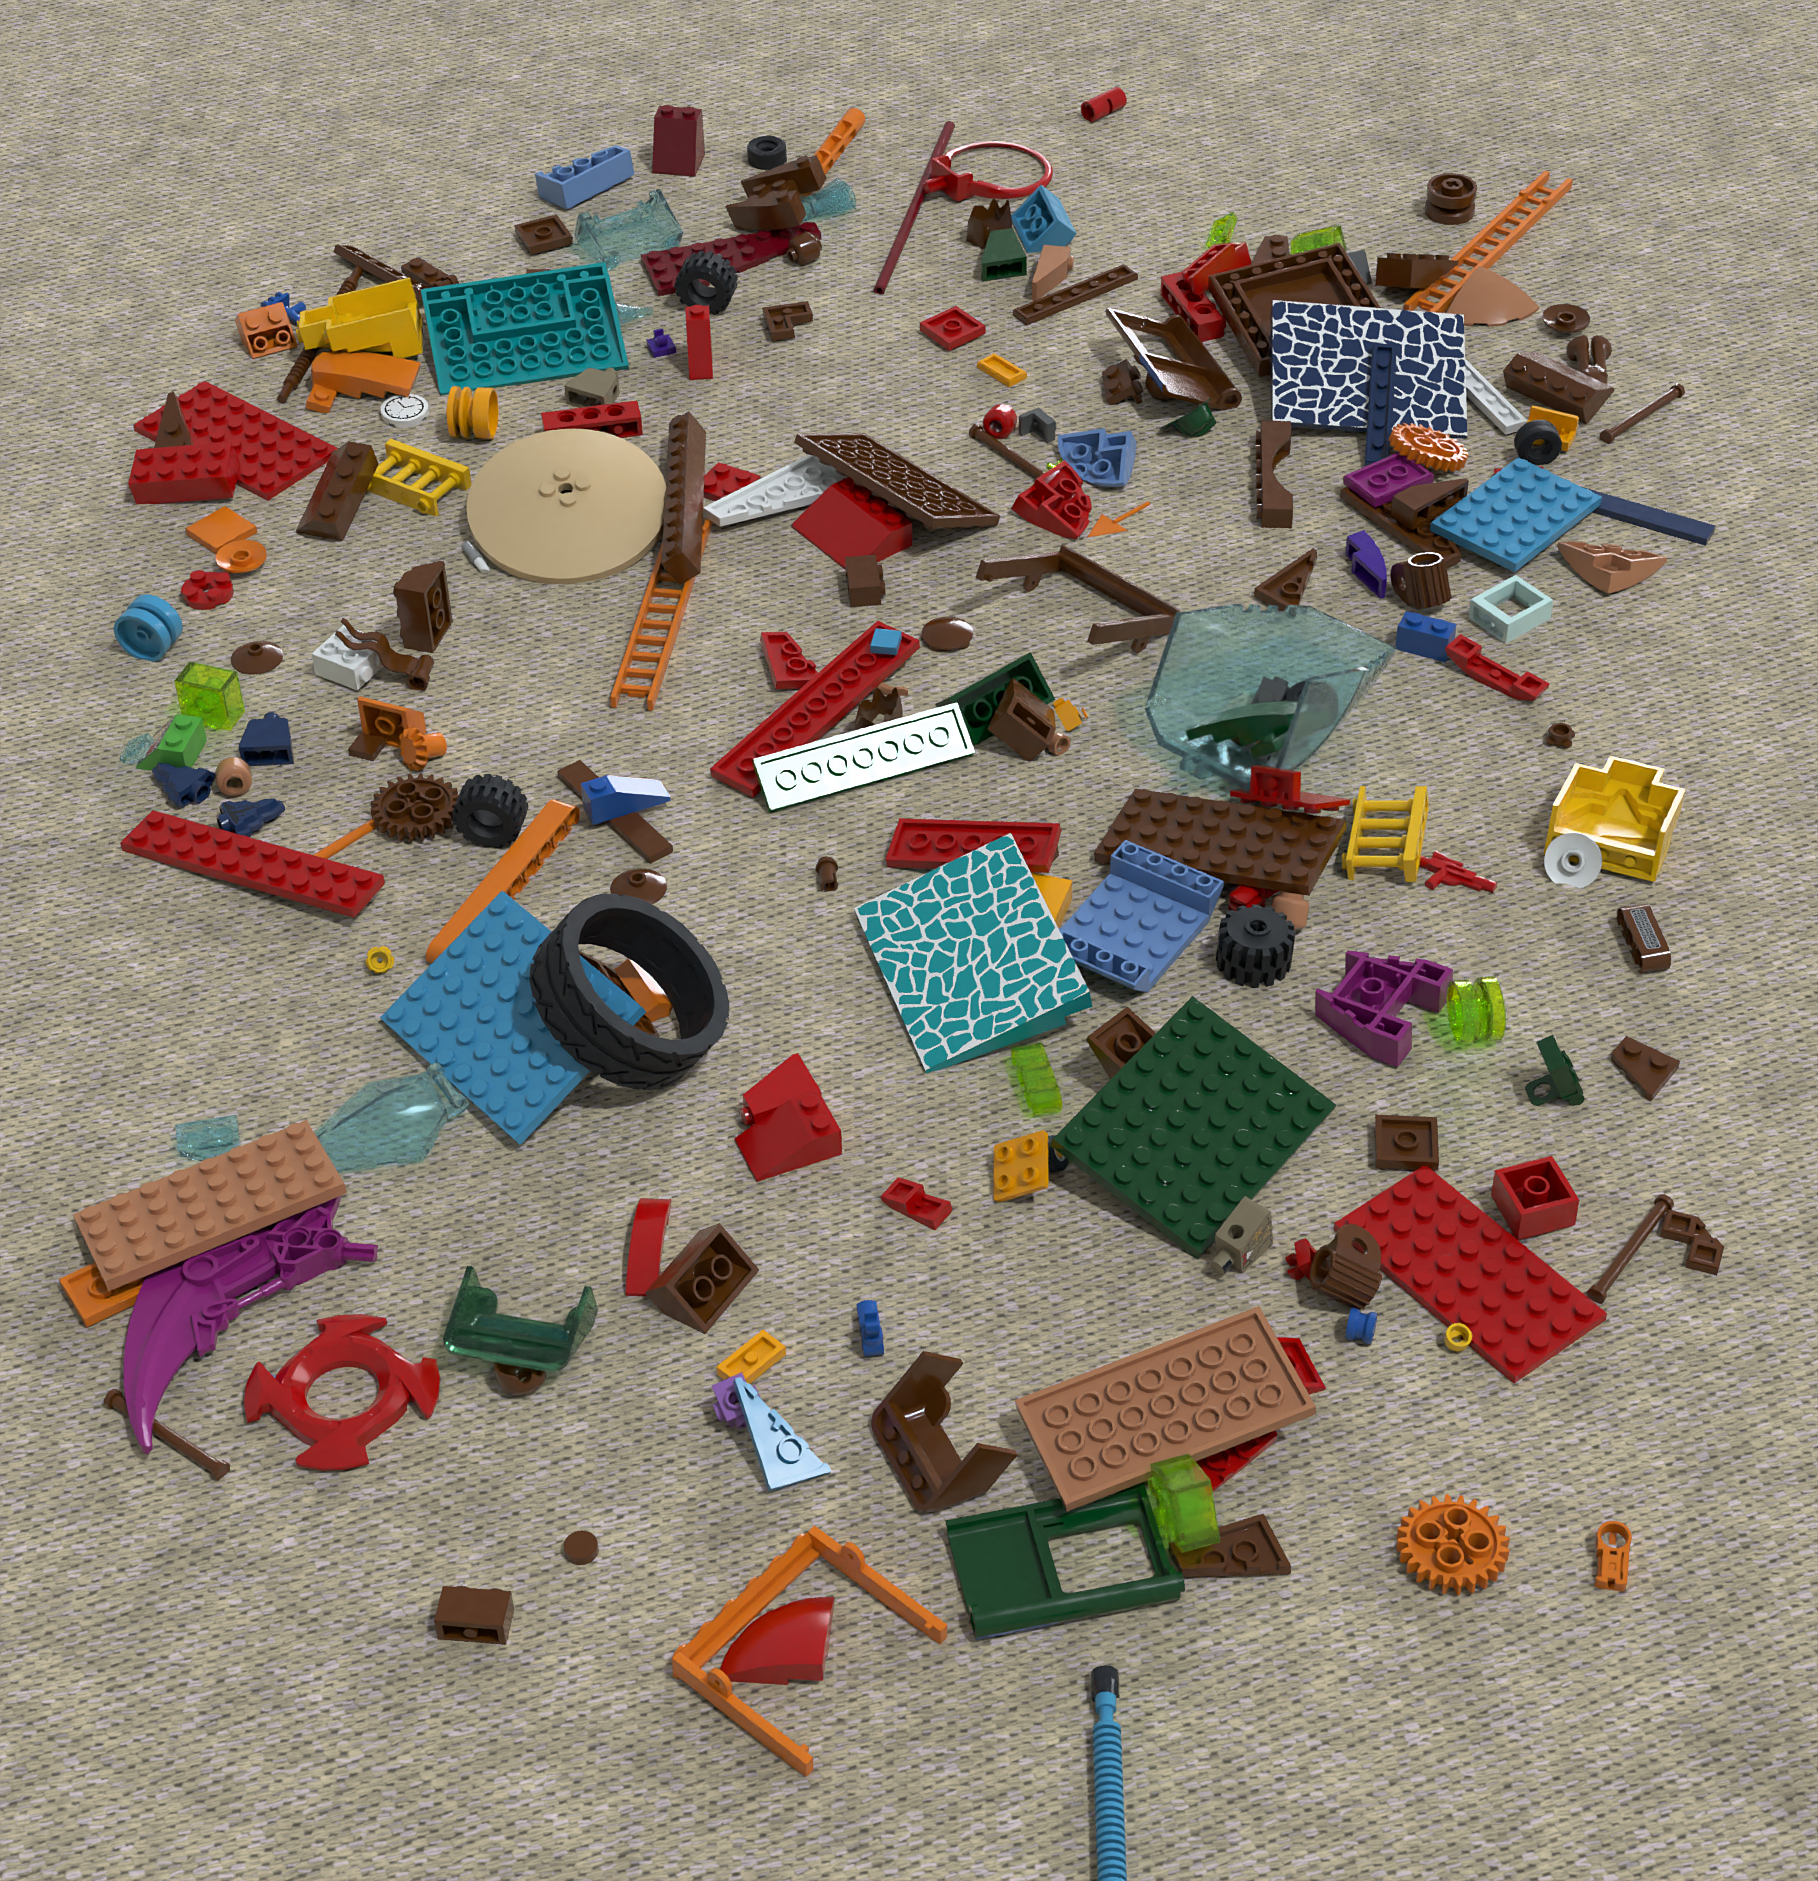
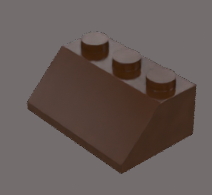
(423, 607)
(703, 1279)

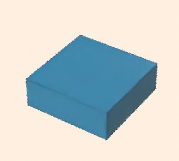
(886, 641)

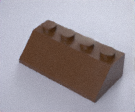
(1556, 385)
(339, 492)

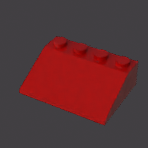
(853, 523)

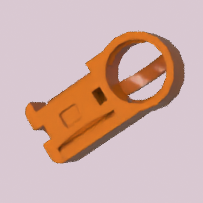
(1612, 1562)

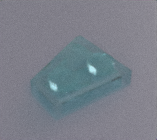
(207, 1137)

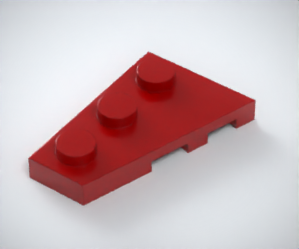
(785, 661)
(1227, 1463)

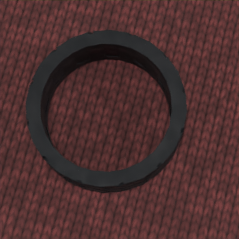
(595, 1032)

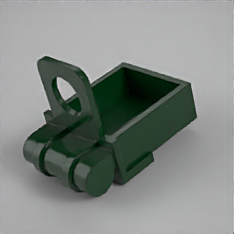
(1562, 1076)

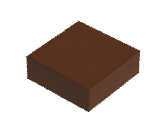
(366, 746)

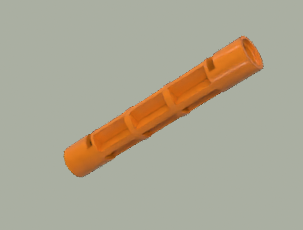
(839, 139)

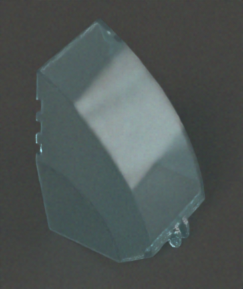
(1219, 661)

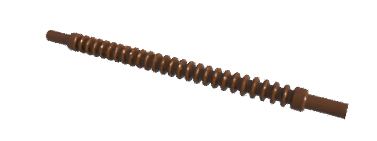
(307, 356)

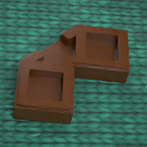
(1705, 1250)

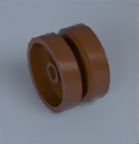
(1450, 198)

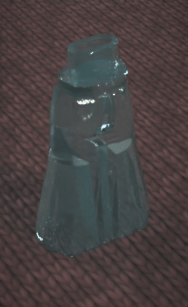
(831, 198)

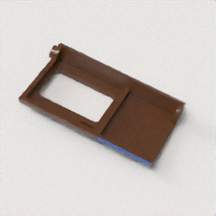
(1190, 379)

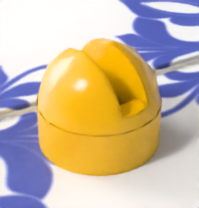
(1455, 1332)

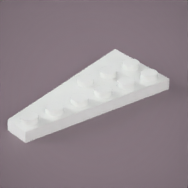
(780, 491)

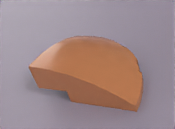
(1491, 300)
(1610, 566)

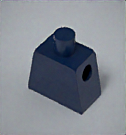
(267, 742)

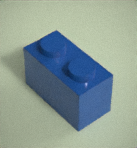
(1424, 636)

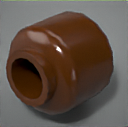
(804, 248)

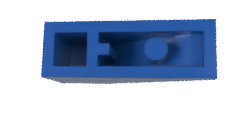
(618, 796)

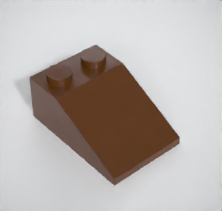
(1119, 1040)

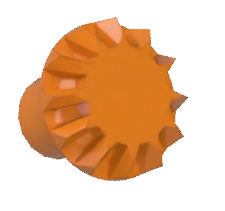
(419, 748)

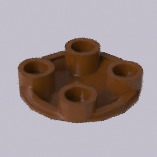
(947, 634)

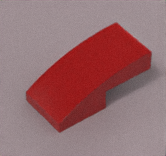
(910, 1200)

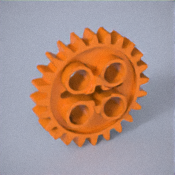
(1428, 447)
(1456, 1536)

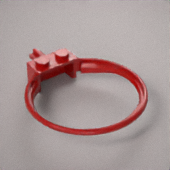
(963, 186)

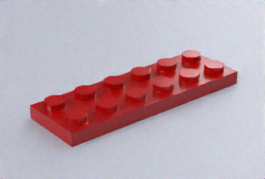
(938, 842)

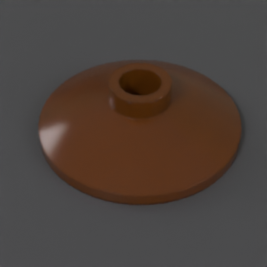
(1566, 318)
(256, 657)
(641, 884)

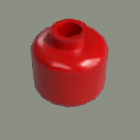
(1000, 421)

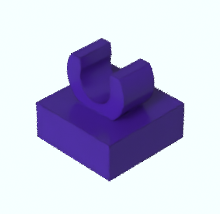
(660, 344)

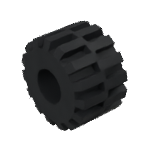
(1255, 945)

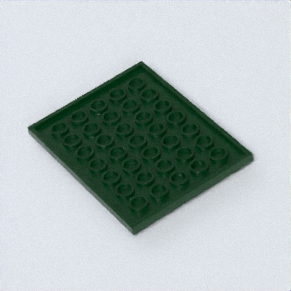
(1193, 1126)

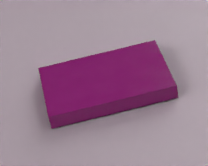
(1386, 478)

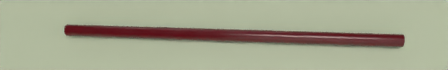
(912, 212)

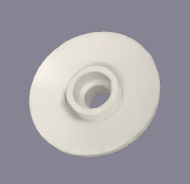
(1558, 864)

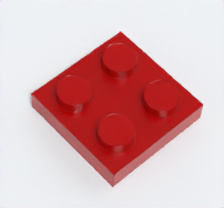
(952, 328)
(725, 480)

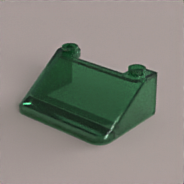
(485, 1335)

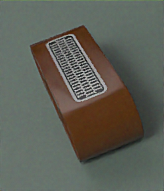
(1644, 937)

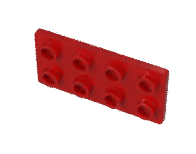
(1283, 787)

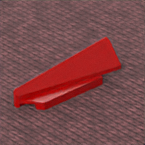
(1213, 261)

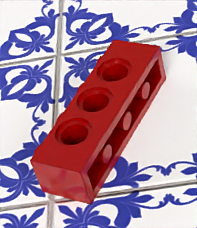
(1195, 309)
(616, 419)

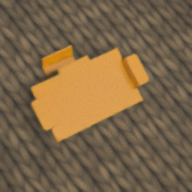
(1068, 713)

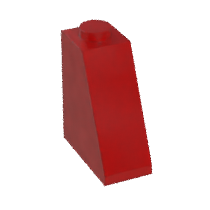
(699, 342)
(780, 1085)

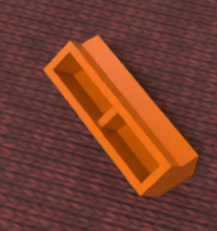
(644, 990)

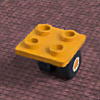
(1024, 1165)

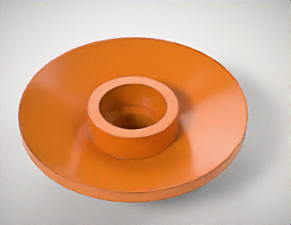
(241, 556)

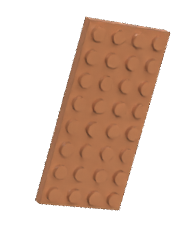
(208, 1204)
(1162, 1404)

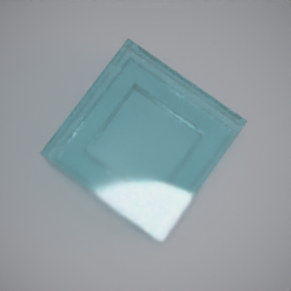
(136, 748)

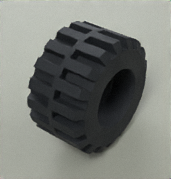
(709, 268)
(490, 811)

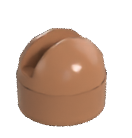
(1059, 741)

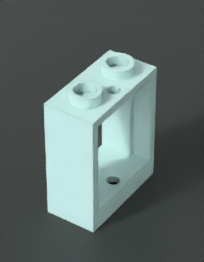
(1506, 628)

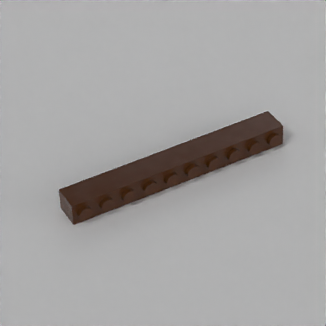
(684, 498)

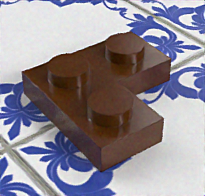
(781, 318)

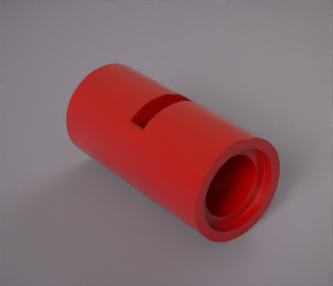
(1103, 104)

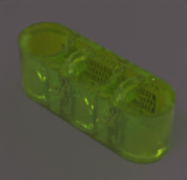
(1037, 1078)

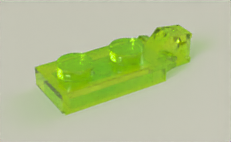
(1222, 230)

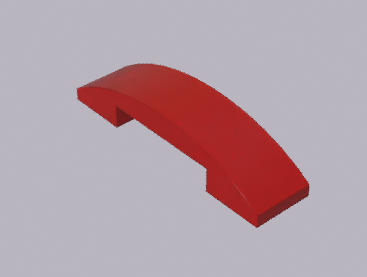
(1468, 657)
(646, 1244)

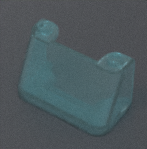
(629, 233)

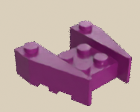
(1371, 997)

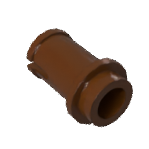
(827, 871)

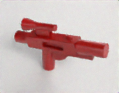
(1452, 873)

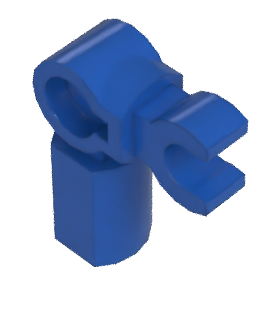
(870, 1328)

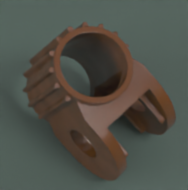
(1425, 583)
(1352, 1275)

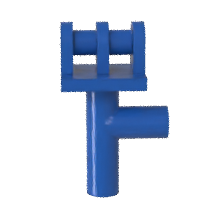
(292, 312)

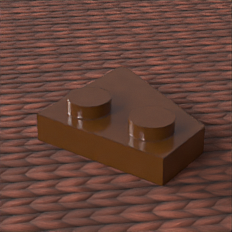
(1644, 1065)

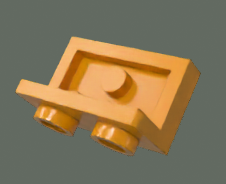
(1565, 424)

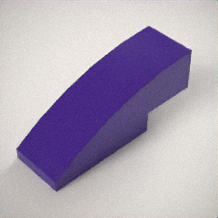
(1367, 562)

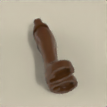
(1600, 351)

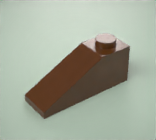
(1427, 501)

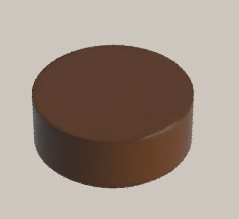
(581, 1547)

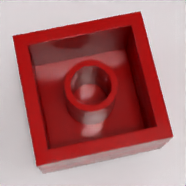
(1535, 1197)

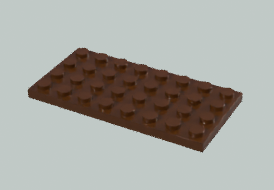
(897, 480)
(1228, 839)

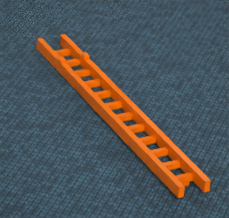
(1484, 236)

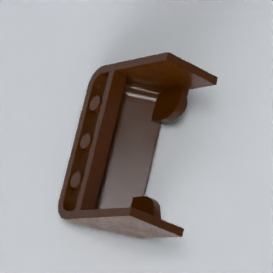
(919, 1448)

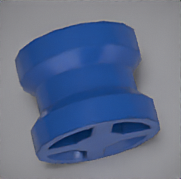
(1361, 1326)

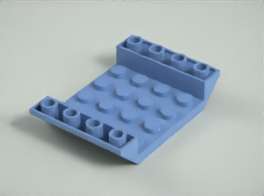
(1140, 917)

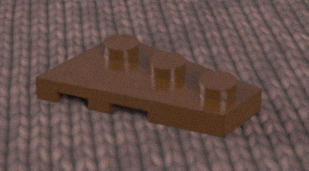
(1244, 1550)

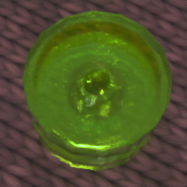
(1476, 1010)

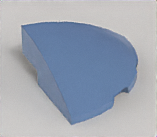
(1100, 456)

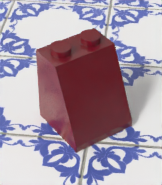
(678, 141)

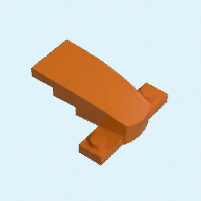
(358, 373)

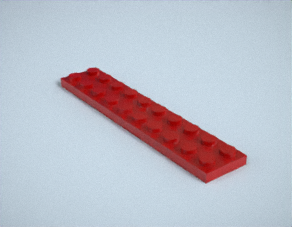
(813, 707)
(253, 863)

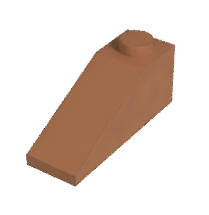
(1051, 269)

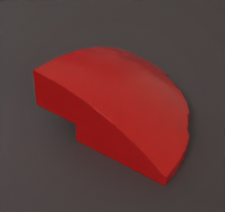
(1056, 502)
(783, 1644)

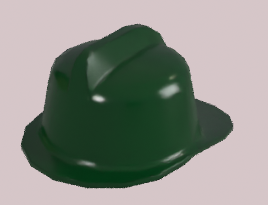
(1196, 422)

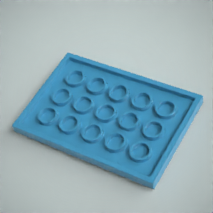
(1516, 514)

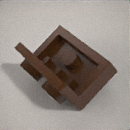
(1121, 382)

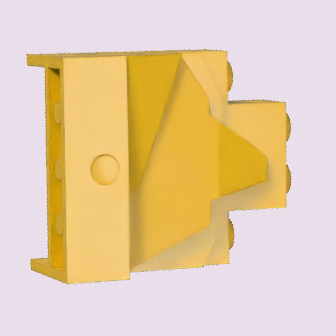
(366, 321)
(1623, 813)

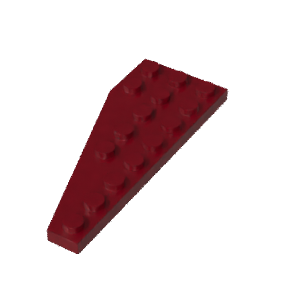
(742, 252)

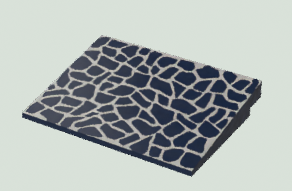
(1324, 366)

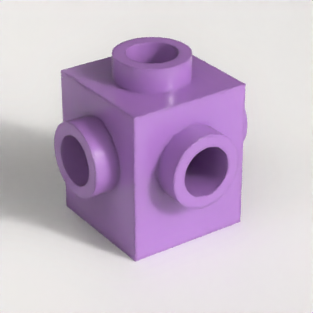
(727, 1398)

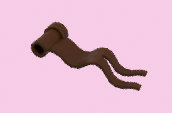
(416, 669)

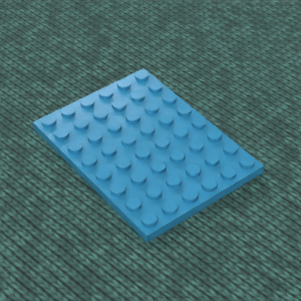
(483, 1024)

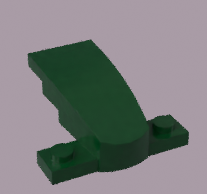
(1251, 723)

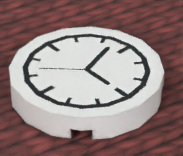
(404, 410)

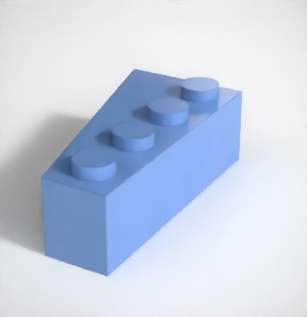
(585, 177)

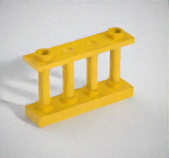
(422, 462)
(1410, 843)

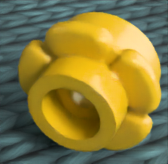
(385, 954)

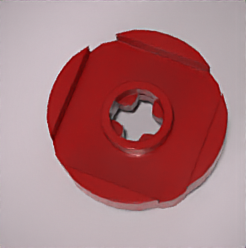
(219, 590)

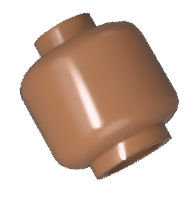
(233, 777)
(1293, 907)

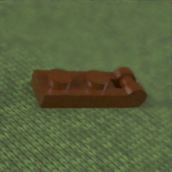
(427, 273)

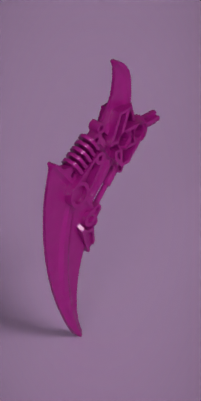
(194, 1299)

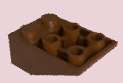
(1412, 269)
(1023, 721)

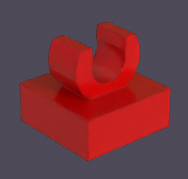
(1301, 1260)

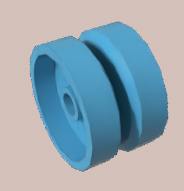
(148, 628)

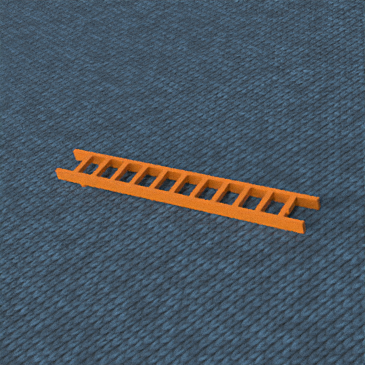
(668, 642)

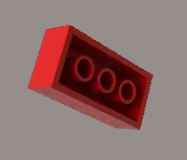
(184, 473)

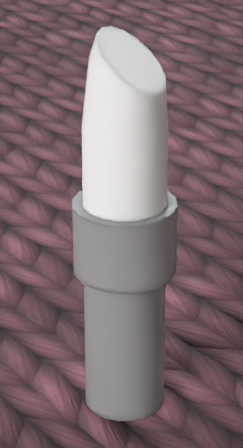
(475, 557)

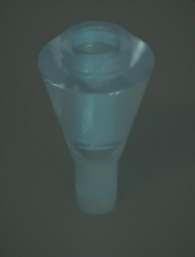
(628, 313)

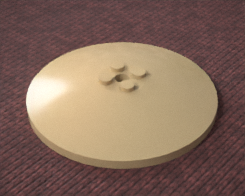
(572, 536)

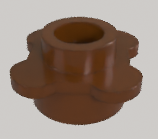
(1560, 735)

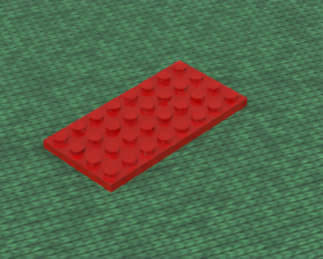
(268, 448)
(1474, 1273)

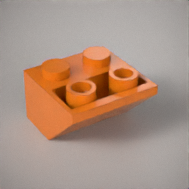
(265, 330)

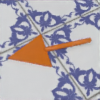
(1107, 526)

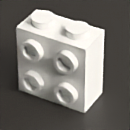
(345, 665)

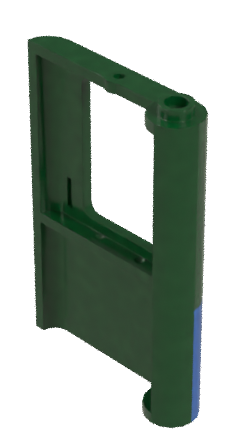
(1011, 1571)

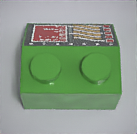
(176, 743)

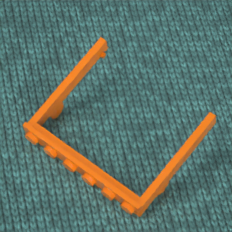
(757, 1595)

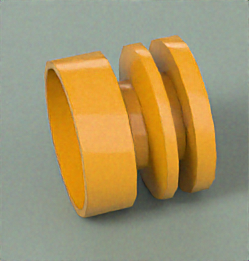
(470, 412)

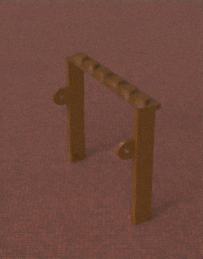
(1156, 613)

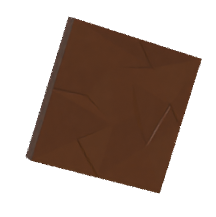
(1310, 276)

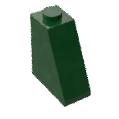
(1003, 256)

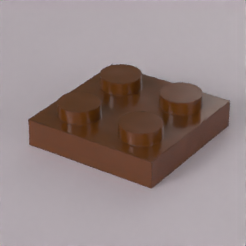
(543, 234)
(1406, 1142)

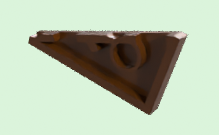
(173, 427)
(1289, 583)

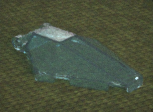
(390, 1121)

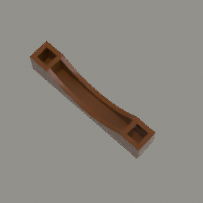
(1272, 499)

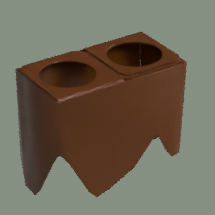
(980, 219)
(885, 705)

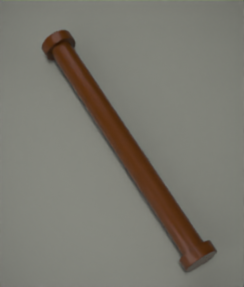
(976, 431)
(1609, 435)
(1599, 1291)
(218, 1469)

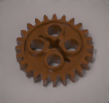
(414, 807)

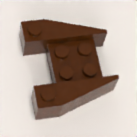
(775, 194)

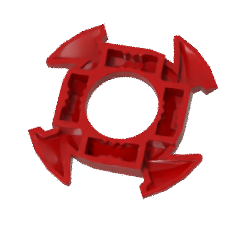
(344, 1343)

